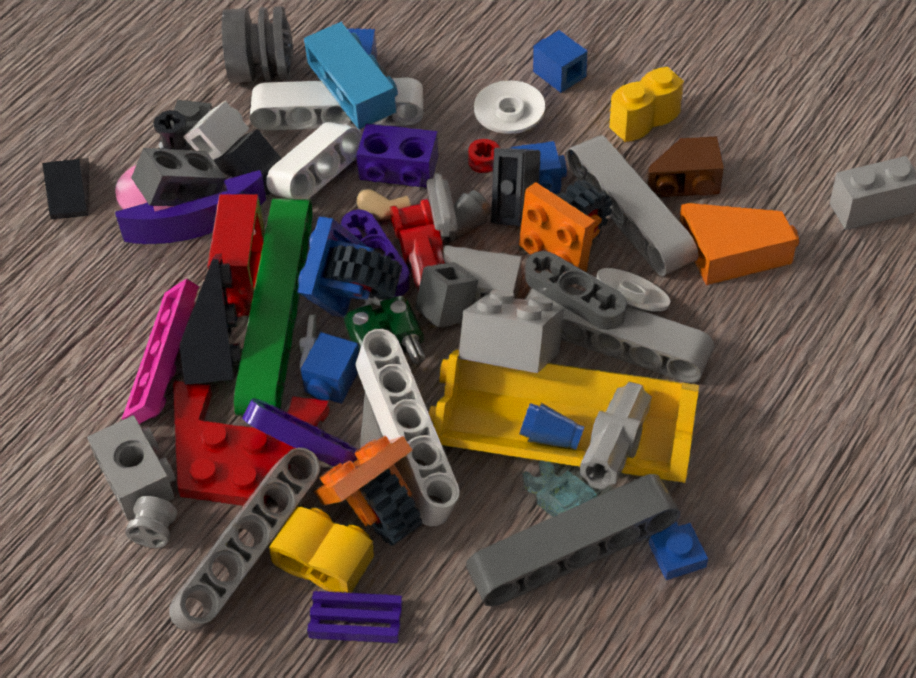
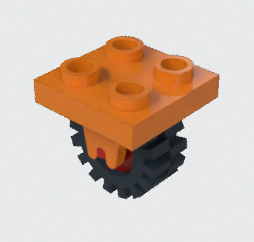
(564, 222)
(375, 489)

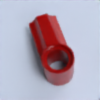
(420, 249)

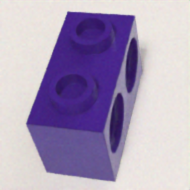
(397, 155)

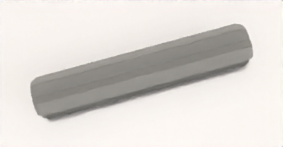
(441, 205)

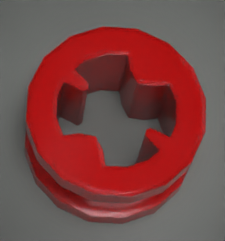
(478, 147)

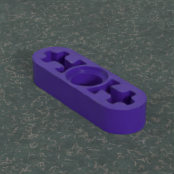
(376, 238)
(298, 433)

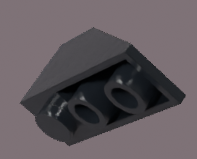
(208, 341)

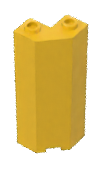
(489, 403)

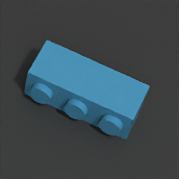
(351, 75)

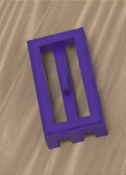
(355, 609)

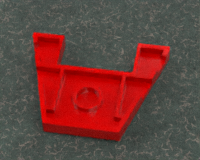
(225, 459)

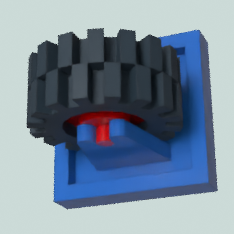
(344, 269)

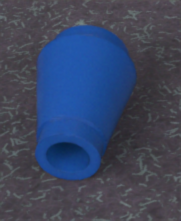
(550, 427)

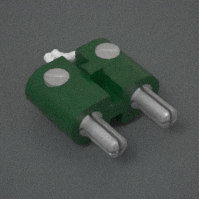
(394, 317)

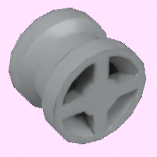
(151, 522)

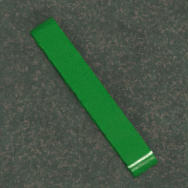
(274, 305)

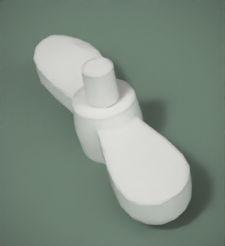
(307, 342)

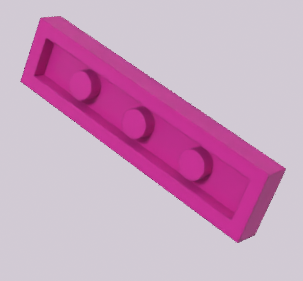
(160, 353)

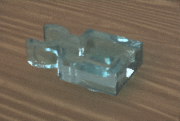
(557, 493)

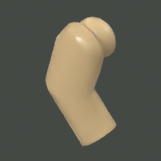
(379, 205)

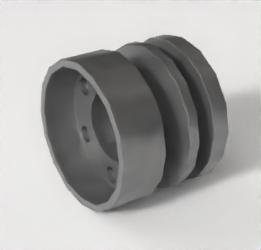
(256, 44)

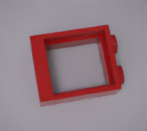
(240, 239)

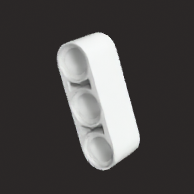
(314, 161)

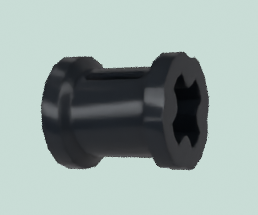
(163, 127)

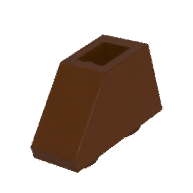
(688, 168)

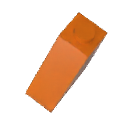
(738, 240)

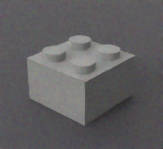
(511, 331)

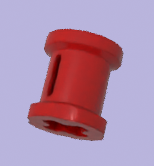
(411, 216)

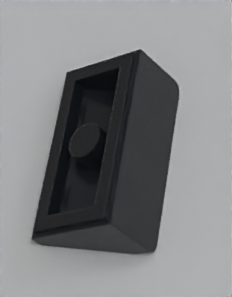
(512, 174)

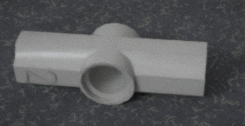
(615, 435)

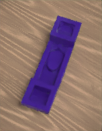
(184, 221)

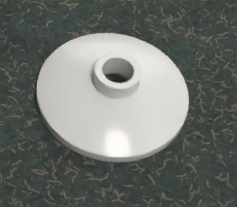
(509, 107)
(638, 291)

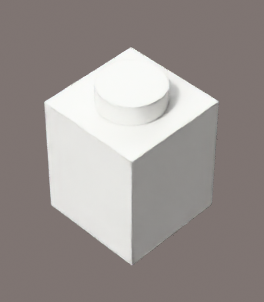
(217, 130)

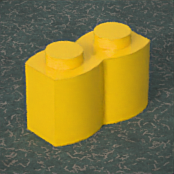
(646, 104)
(322, 551)

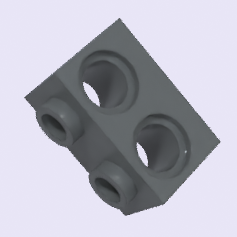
(176, 176)

